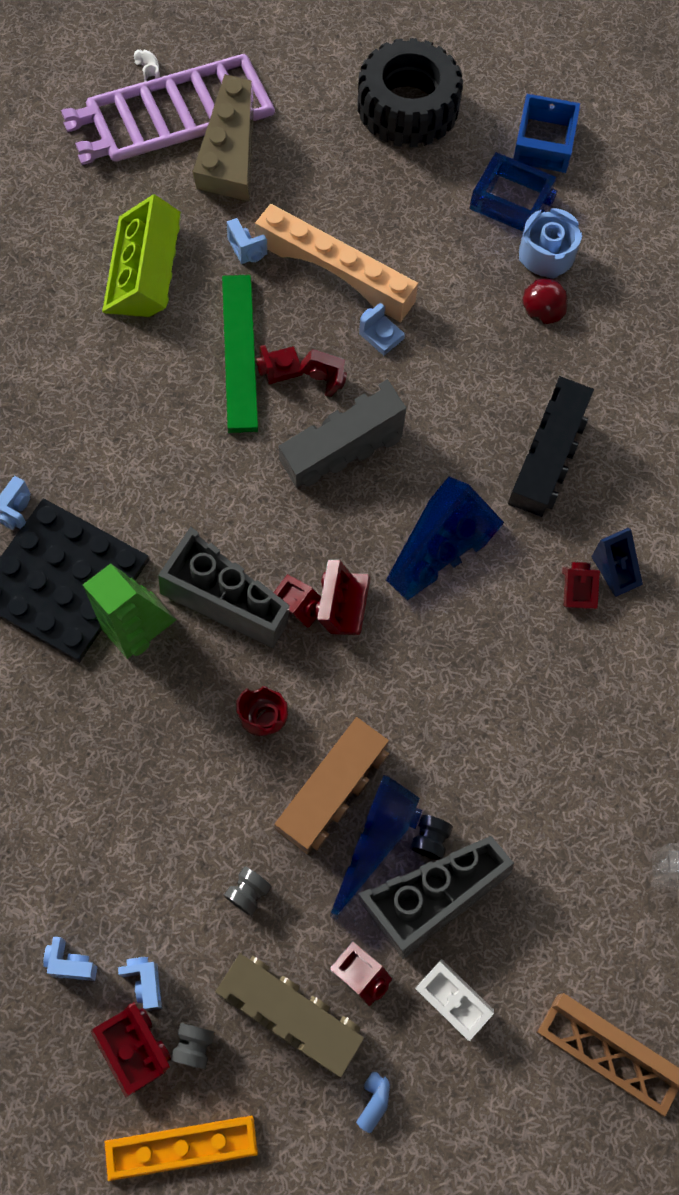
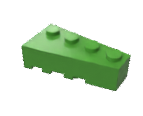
(126, 610)

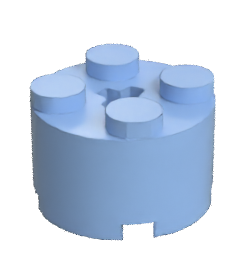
(550, 242)

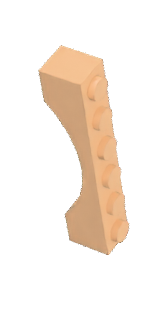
(373, 280)

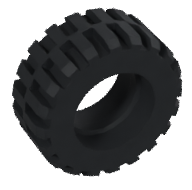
(416, 66)

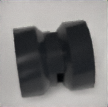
(432, 836)

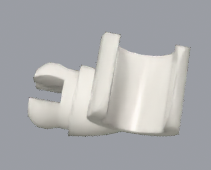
(149, 61)

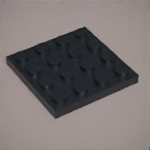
(46, 575)

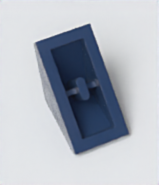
(618, 562)

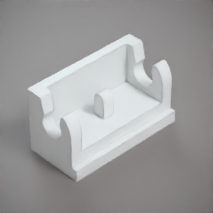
(455, 1000)

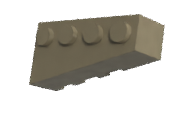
(227, 145)
(289, 1014)

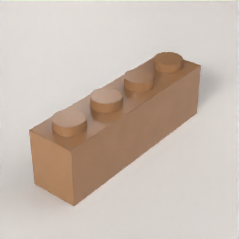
(332, 785)

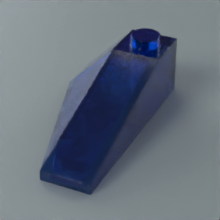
(446, 529)
(384, 829)

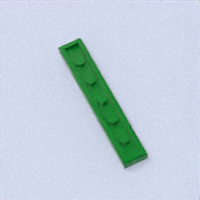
(239, 354)

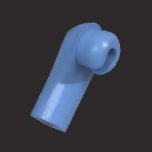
(377, 1105)

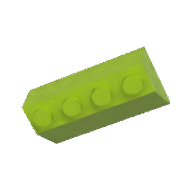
(142, 259)

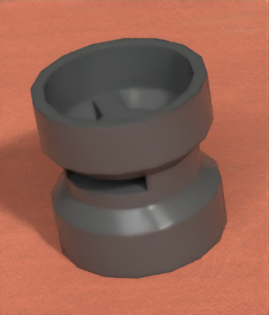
(249, 888)
(192, 1046)

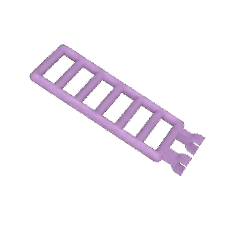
(106, 146)

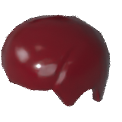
(545, 300)
(253, 702)

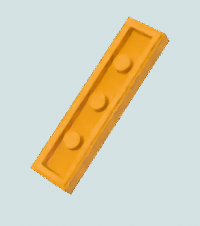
(180, 1148)

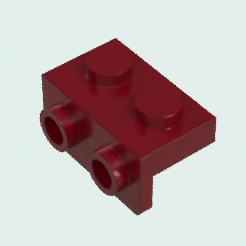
(342, 599)
(131, 1049)

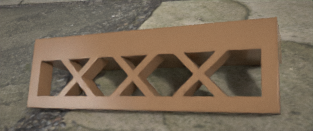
(619, 1041)

